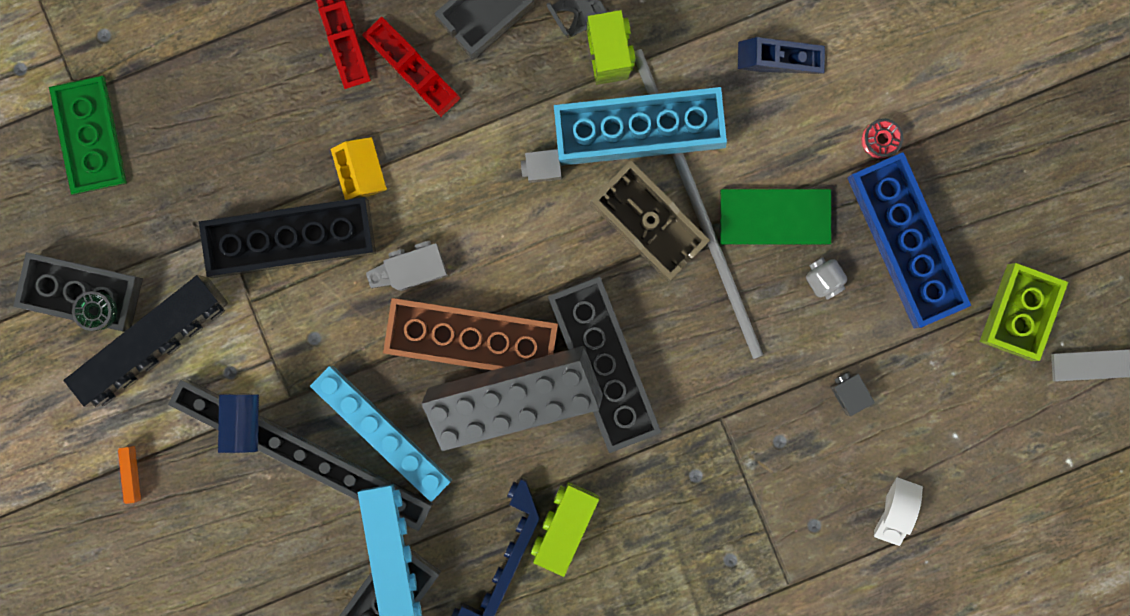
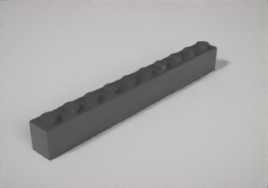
(300, 453)

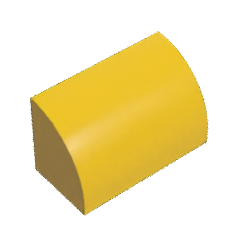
(358, 168)

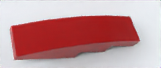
(343, 42)
(411, 66)

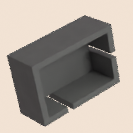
(480, 22)

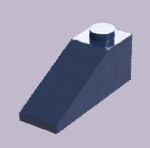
(780, 56)

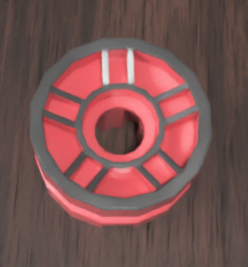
(890, 131)

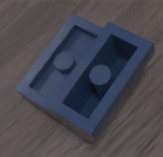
(238, 423)

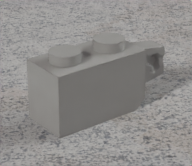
(410, 268)

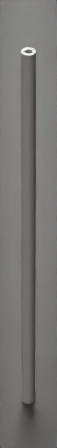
(705, 224)

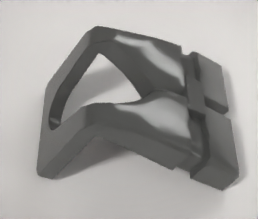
(581, 11)

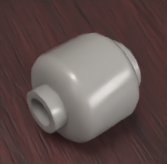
(826, 278)

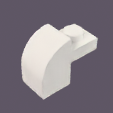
(900, 511)

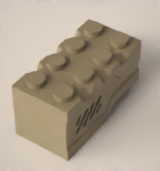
(649, 221)

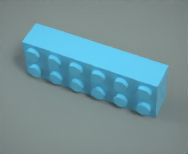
(640, 126)

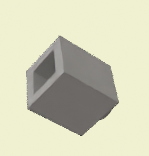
(541, 166)

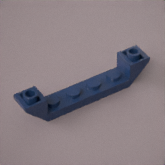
(523, 500)

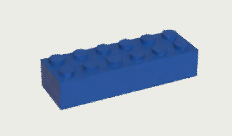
(909, 241)

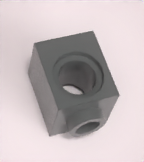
(851, 393)

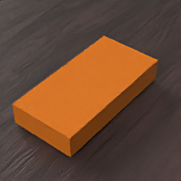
(129, 474)

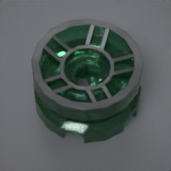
(88, 301)

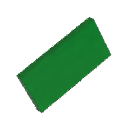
(87, 135)
(775, 217)

